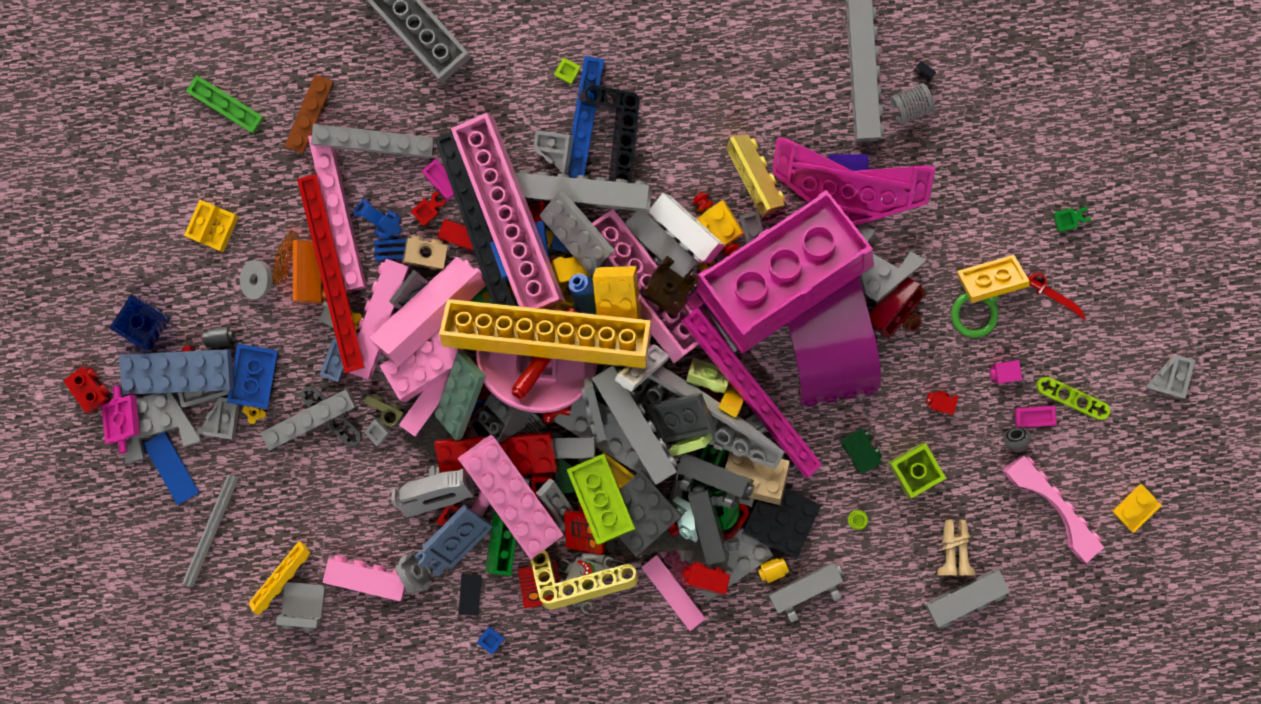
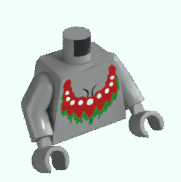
(585, 565)

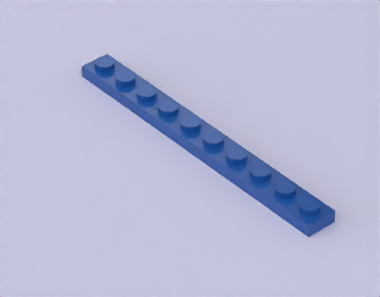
(582, 127)

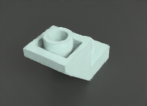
(686, 523)

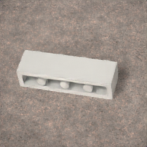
(686, 228)

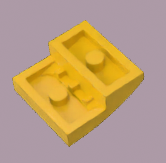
(203, 222)

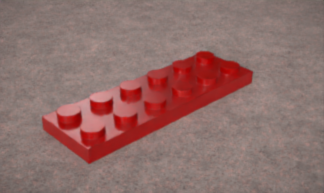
(528, 452)

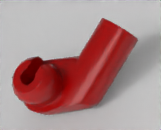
(549, 416)

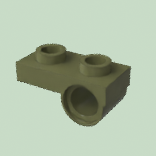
(378, 403)

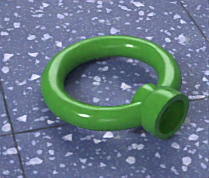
(991, 302)

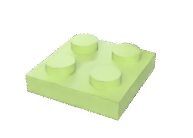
(706, 375)

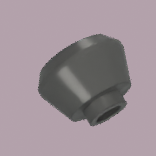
(1017, 439)

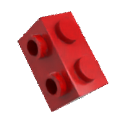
(87, 389)

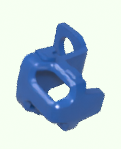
(386, 224)

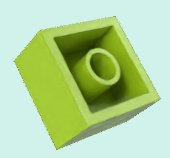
(916, 470)

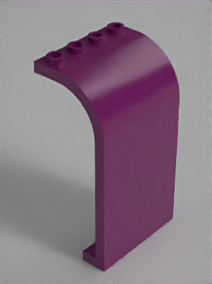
(836, 348)

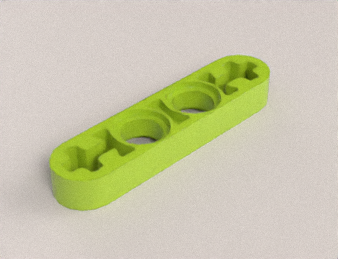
(1072, 399)

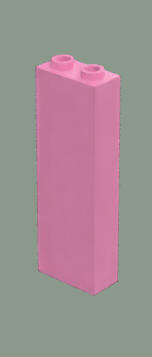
(424, 312)

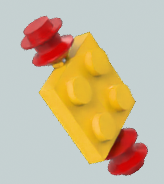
(719, 221)

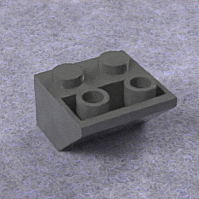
(501, 419)

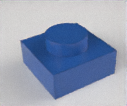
(490, 640)

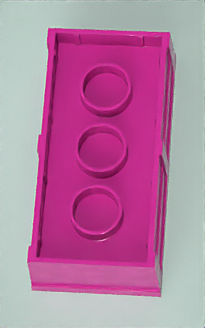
(784, 271)

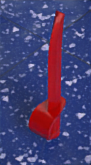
(1041, 287)

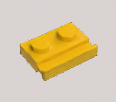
(1136, 508)

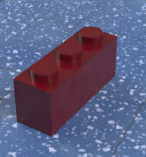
(896, 307)

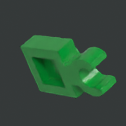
(1068, 219)

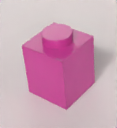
(1005, 372)

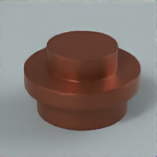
(912, 322)

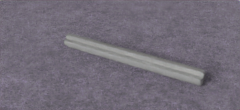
(210, 530)

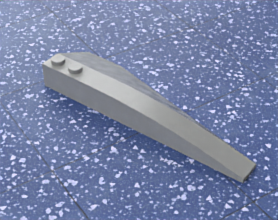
(730, 432)

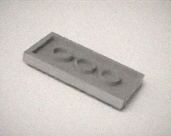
(576, 232)

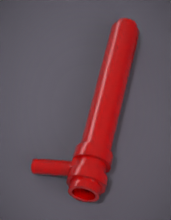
(531, 374)

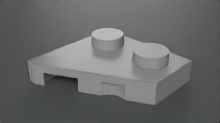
(555, 148)
(1173, 377)
(221, 420)

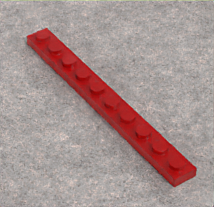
(331, 273)

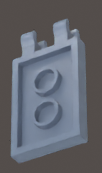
(453, 540)

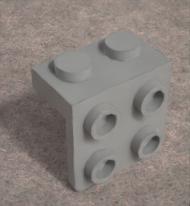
(301, 606)

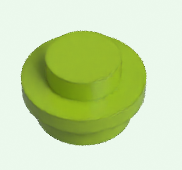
(857, 519)

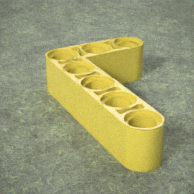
(578, 584)

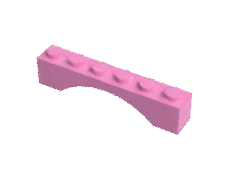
(1080, 539)

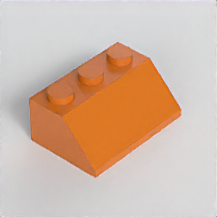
(306, 274)

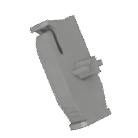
(433, 491)

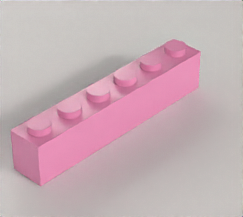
(379, 311)

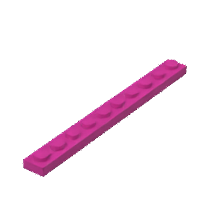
(751, 392)

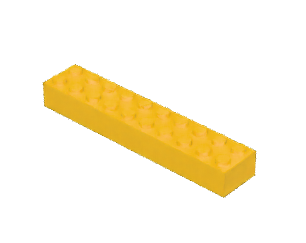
(545, 333)

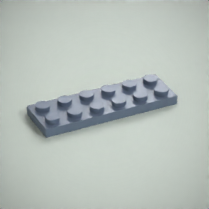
(176, 372)

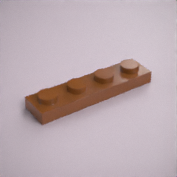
(309, 114)

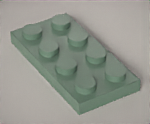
(460, 395)

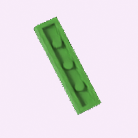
(225, 104)

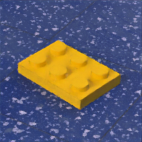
(993, 278)

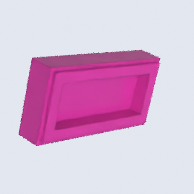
(438, 177)
(1035, 416)

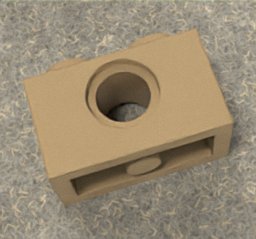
(413, 257)

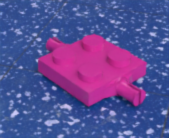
(120, 419)

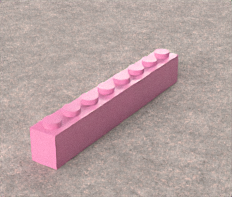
(339, 216)

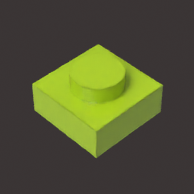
(567, 71)

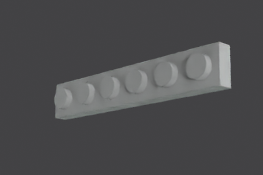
(371, 141)

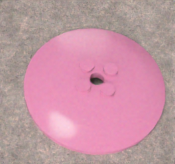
(554, 390)

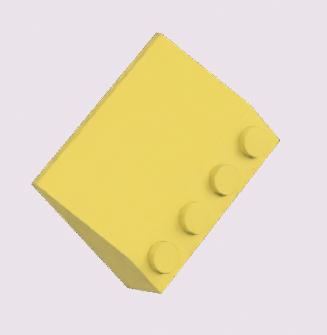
(754, 175)

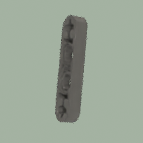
(345, 437)

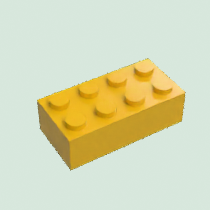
(617, 292)

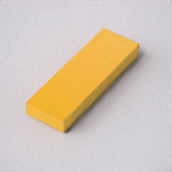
(731, 401)

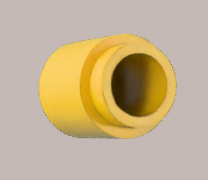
(773, 570)

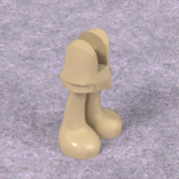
(950, 542)

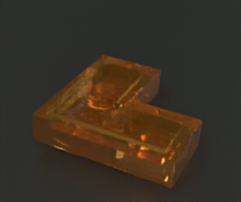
(283, 258)

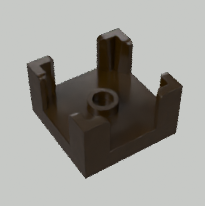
(668, 288)

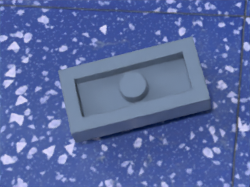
(332, 365)

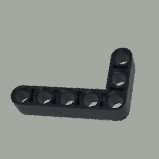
(620, 129)

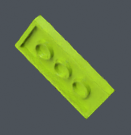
(601, 499)

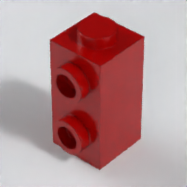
(706, 579)

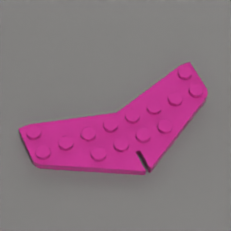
(861, 193)

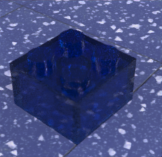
(140, 322)

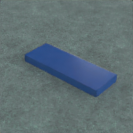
(171, 468)

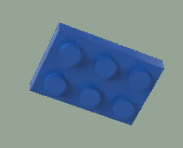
(252, 376)

